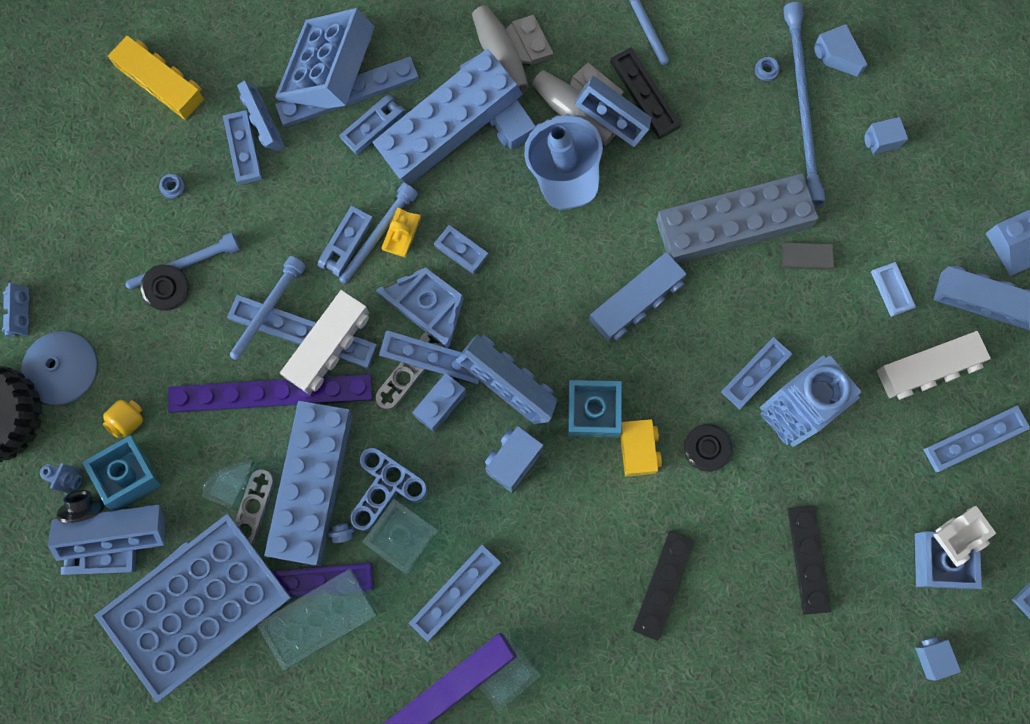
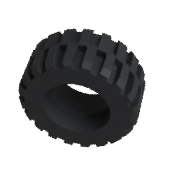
(18, 413)

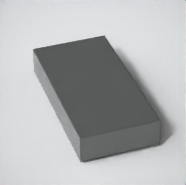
(807, 256)

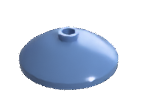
(73, 369)

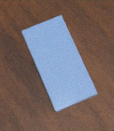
(893, 289)

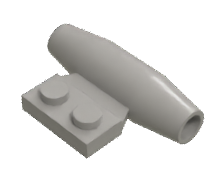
(512, 46)
(562, 96)

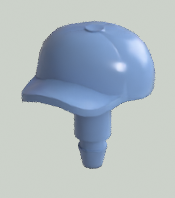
(565, 160)

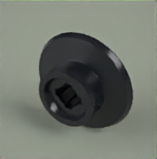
(79, 507)

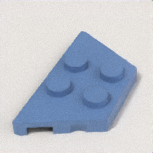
(427, 303)

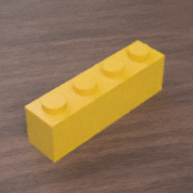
(156, 77)

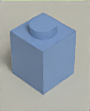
(885, 136)
(937, 658)

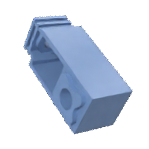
(808, 402)

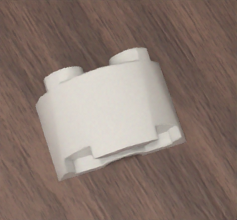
(964, 534)

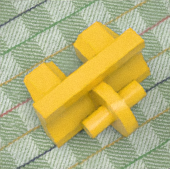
(401, 232)

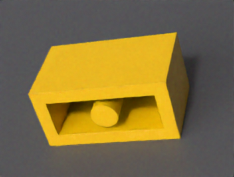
(639, 448)

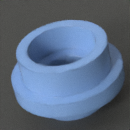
(770, 63)
(170, 179)
(341, 533)

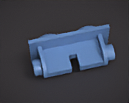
(17, 304)
(63, 478)

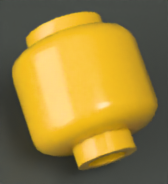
(123, 418)

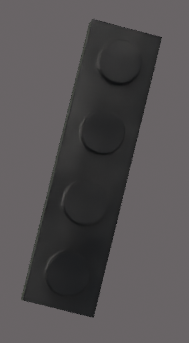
(645, 92)
(809, 560)
(663, 585)

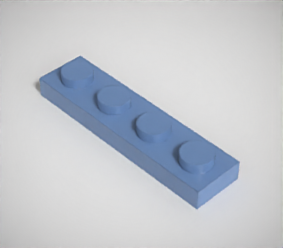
(424, 356)
(976, 439)
(454, 593)

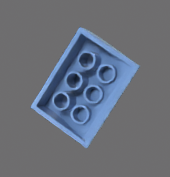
(326, 60)
(507, 380)

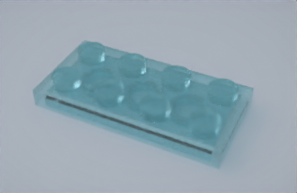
(316, 619)

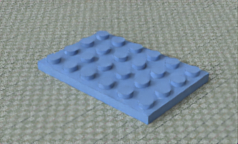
(192, 607)

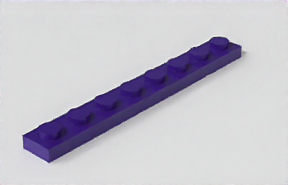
(267, 394)

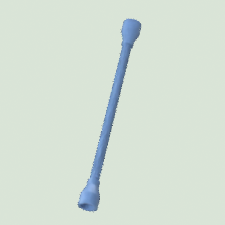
(794, 16)

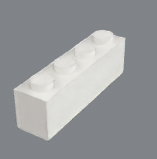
(325, 342)
(934, 364)

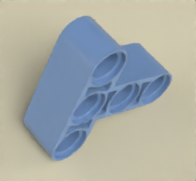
(382, 483)

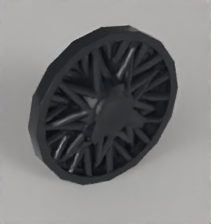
(164, 287)
(708, 447)

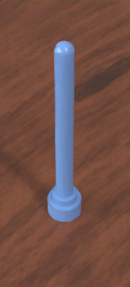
(650, 32)
(405, 195)
(227, 244)
(292, 268)

